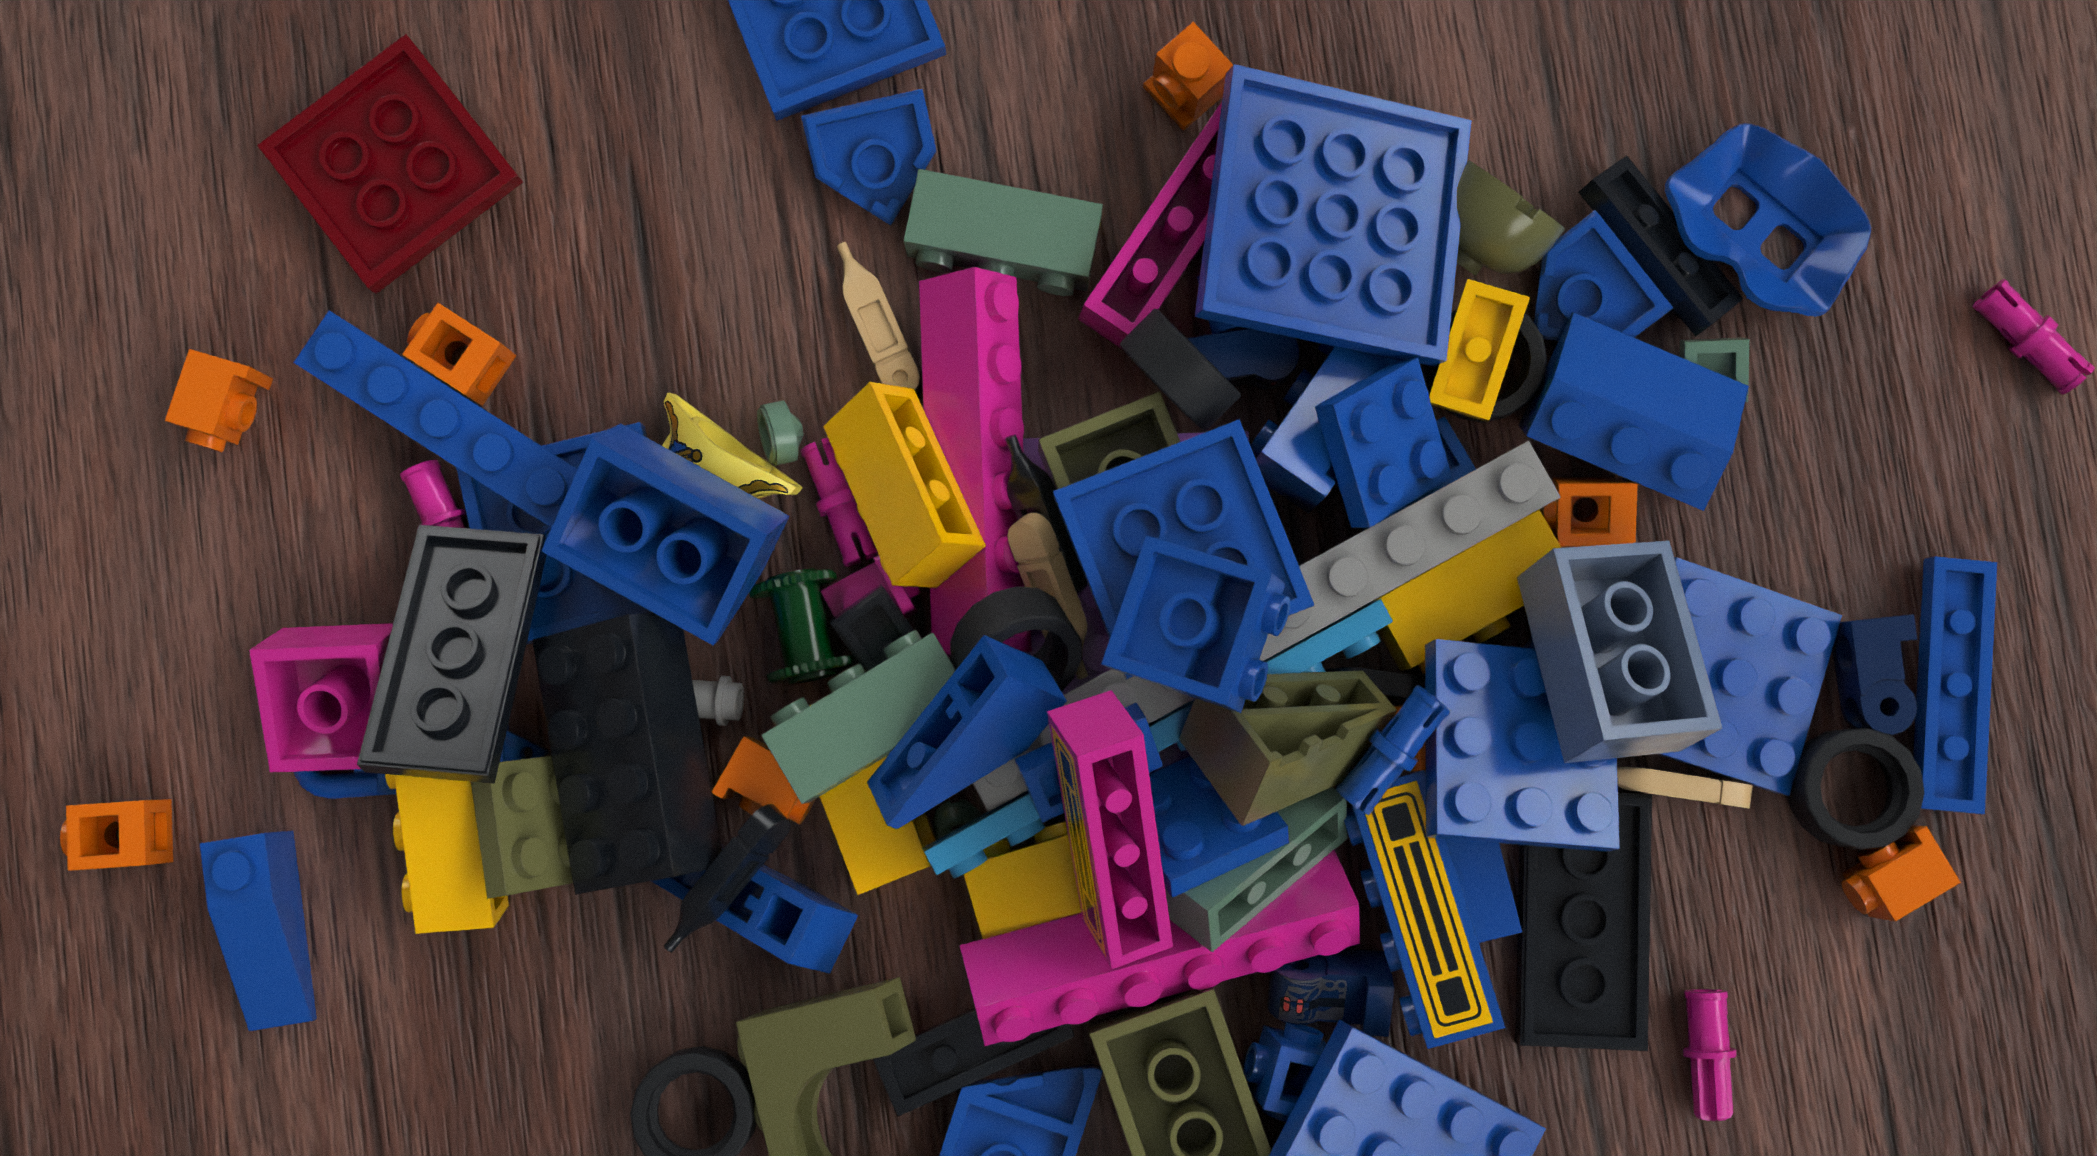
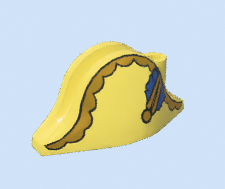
(720, 453)

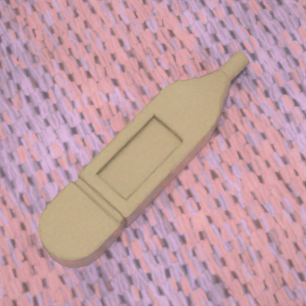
(877, 324)
(1044, 568)
(1685, 786)

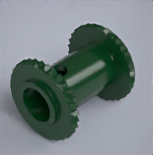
(802, 626)

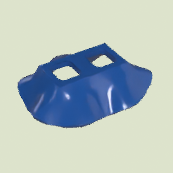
(1788, 191)

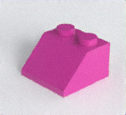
(317, 693)

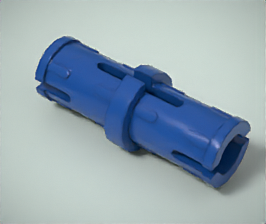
(1393, 750)

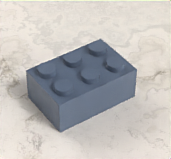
(1618, 651)

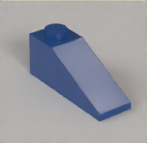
(970, 728)
(781, 917)
(261, 926)

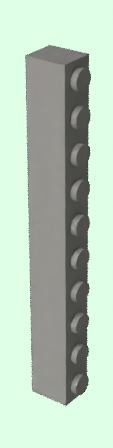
(1350, 578)

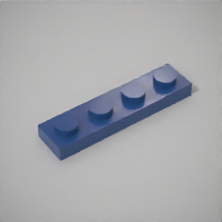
(1955, 682)

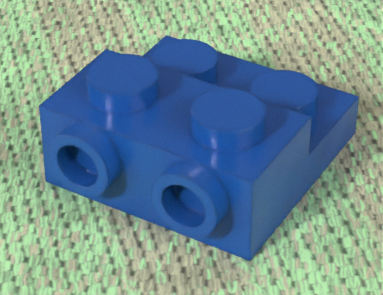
(1197, 624)

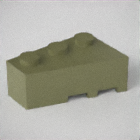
(1288, 742)

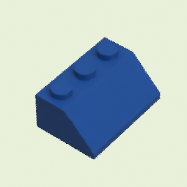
(1637, 411)
(663, 532)

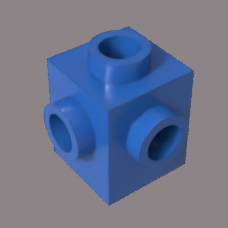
(1268, 1066)

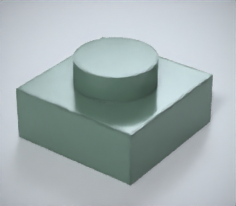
(1720, 355)

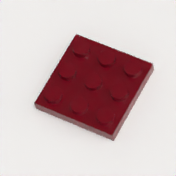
(390, 164)

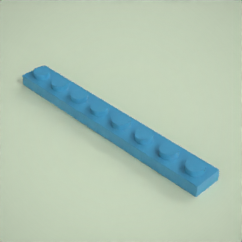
(1018, 819)

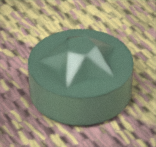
(779, 432)

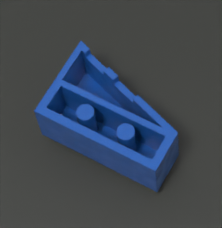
(1295, 453)

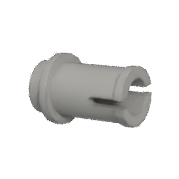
(719, 699)

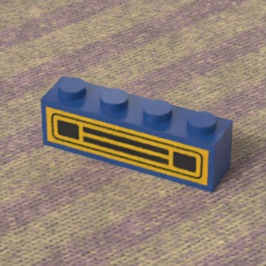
(1426, 916)

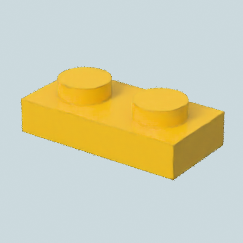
(1478, 350)

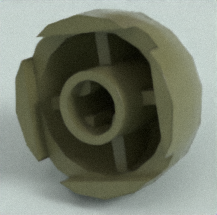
(1499, 225)

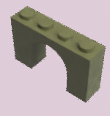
(799, 1044)

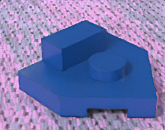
(872, 150)
(1596, 278)

